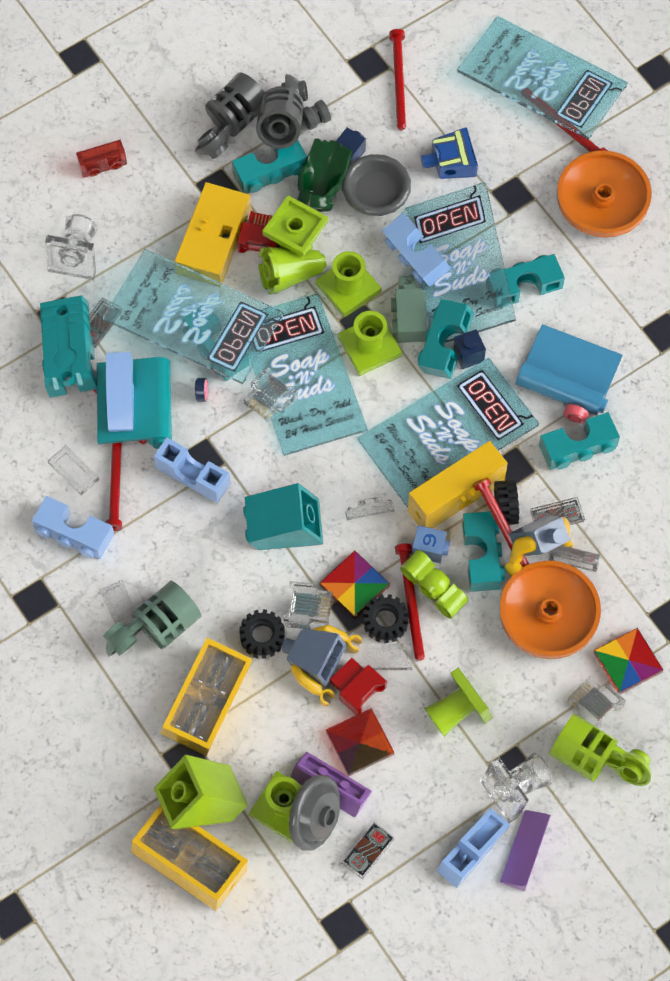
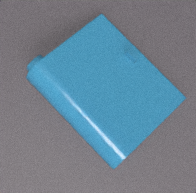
(569, 370)

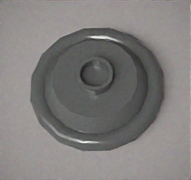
(376, 185)
(314, 812)

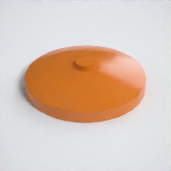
(604, 194)
(550, 609)

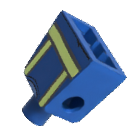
(452, 156)

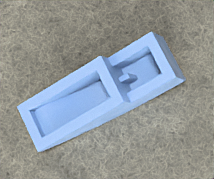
(119, 391)
(473, 848)

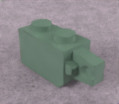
(410, 312)

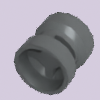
(316, 114)

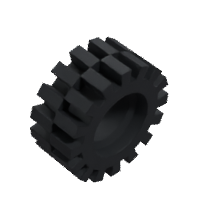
(507, 498)
(385, 604)
(262, 648)

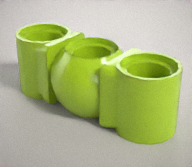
(434, 584)

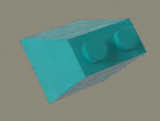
(283, 518)

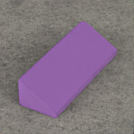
(352, 793)
(525, 849)

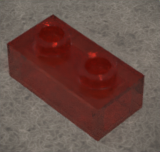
(101, 158)

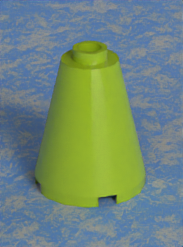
(286, 269)

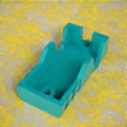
(67, 345)

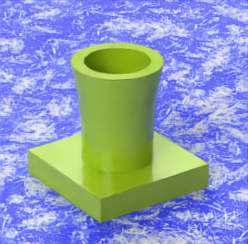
(295, 226)
(348, 283)
(369, 342)
(457, 705)
(269, 809)

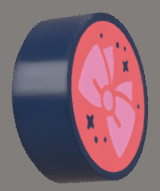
(201, 389)

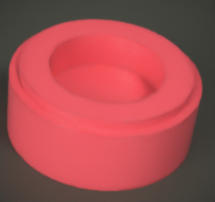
(575, 413)

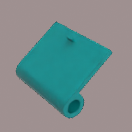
(151, 403)

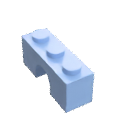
(403, 236)
(205, 479)
(89, 539)

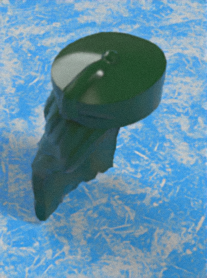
(323, 174)

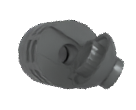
(231, 112)
(282, 113)

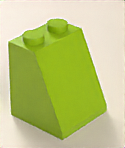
(200, 793)

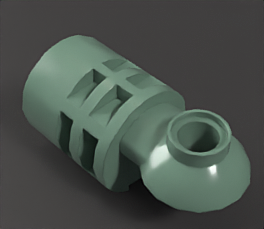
(160, 618)

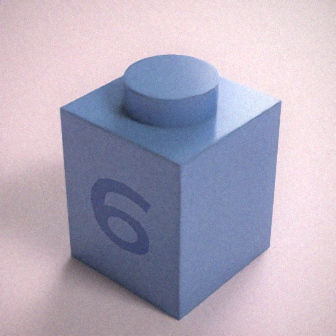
(431, 542)

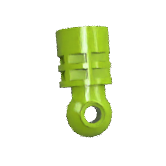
(590, 749)

